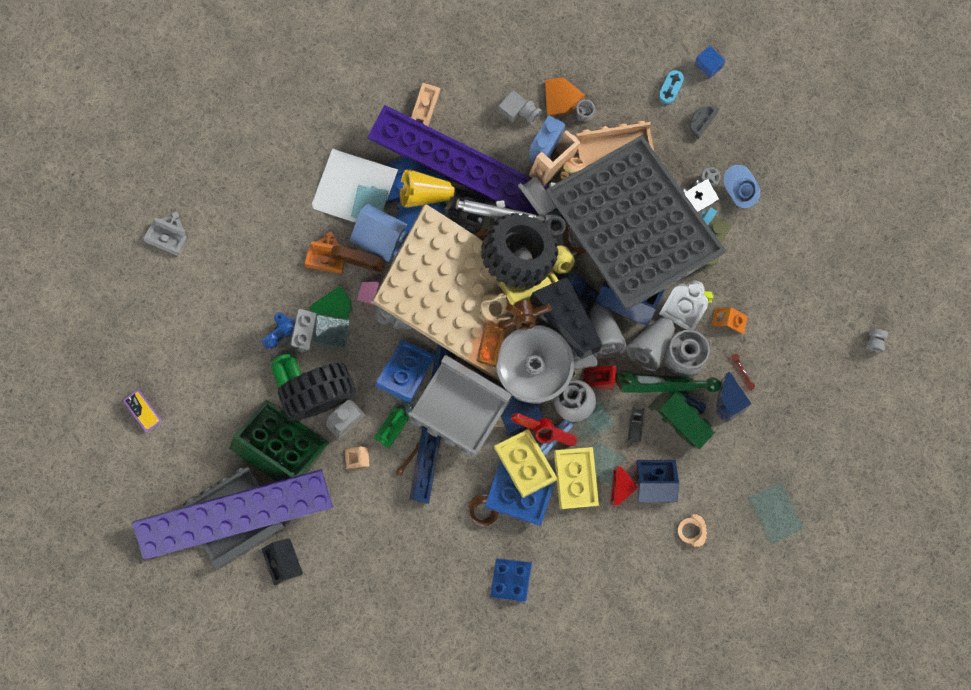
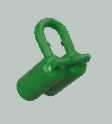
(284, 368)

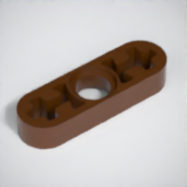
(357, 258)

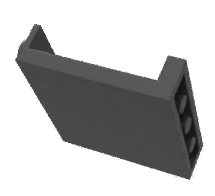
(232, 547)

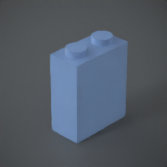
(547, 138)
(378, 232)

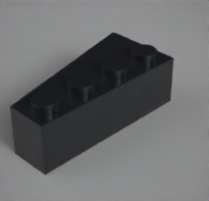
(568, 317)

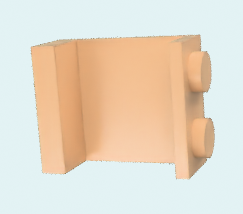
(545, 169)

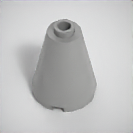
(607, 331)
(652, 344)

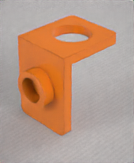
(732, 319)

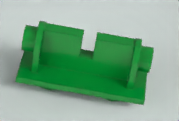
(391, 427)

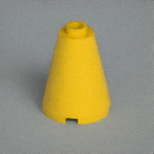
(423, 189)

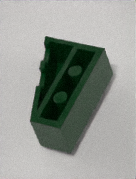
(683, 418)

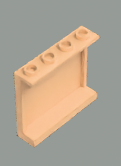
(606, 140)

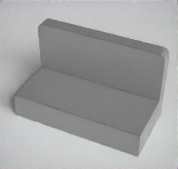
(537, 197)

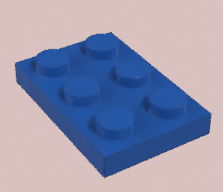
(405, 370)

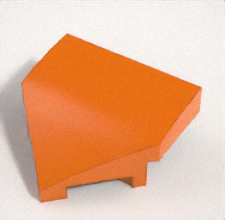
(561, 97)
(319, 255)

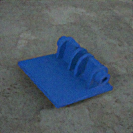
(285, 328)
(511, 580)

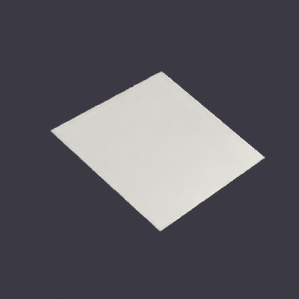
(341, 179)

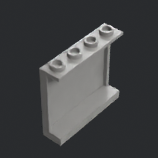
(460, 407)

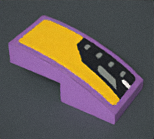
(142, 410)

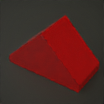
(600, 377)
(622, 486)

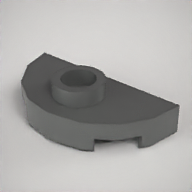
(702, 119)

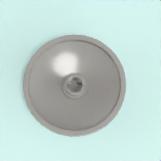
(535, 364)

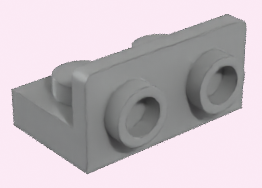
(302, 330)

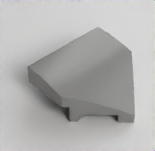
(167, 234)

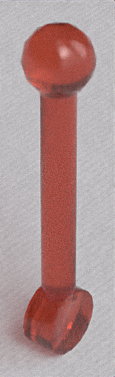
(751, 385)

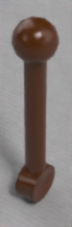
(399, 471)

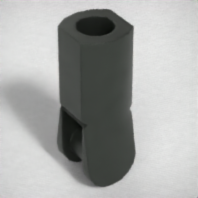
(635, 427)

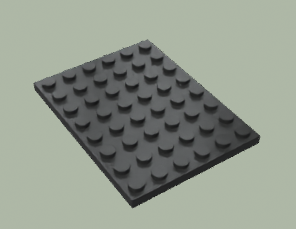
(635, 222)

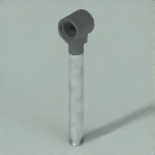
(498, 212)

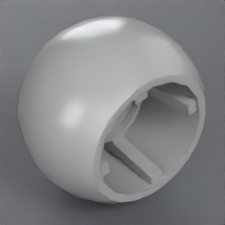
(578, 410)

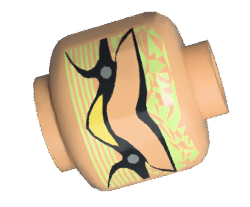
(571, 166)

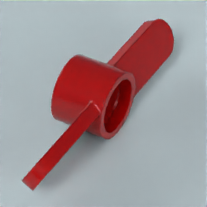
(537, 426)

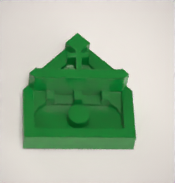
(333, 304)

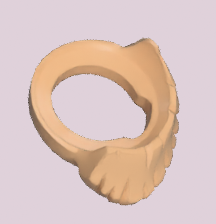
(700, 539)

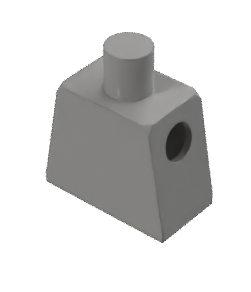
(344, 418)

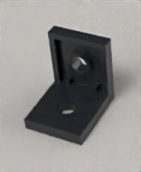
(468, 221)

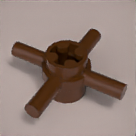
(524, 315)

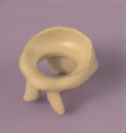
(486, 301)

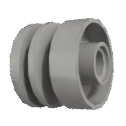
(687, 353)

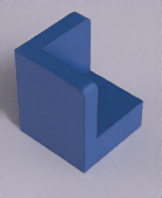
(710, 61)

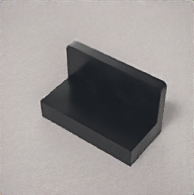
(281, 561)

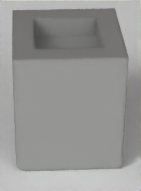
(511, 106)

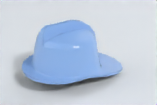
(741, 186)

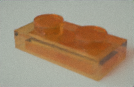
(490, 345)

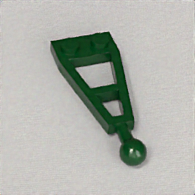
(631, 383)

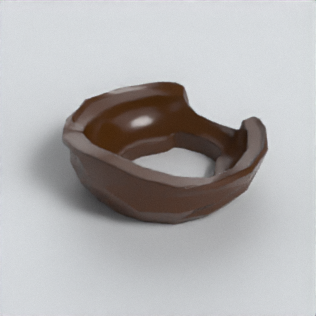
(481, 499)

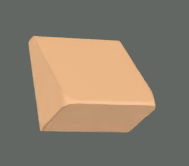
(356, 457)

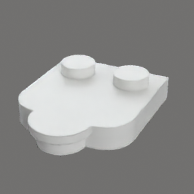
(686, 305)

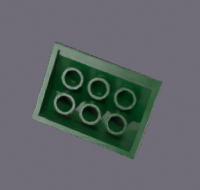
(277, 444)

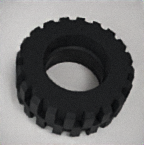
(529, 234)
(316, 391)

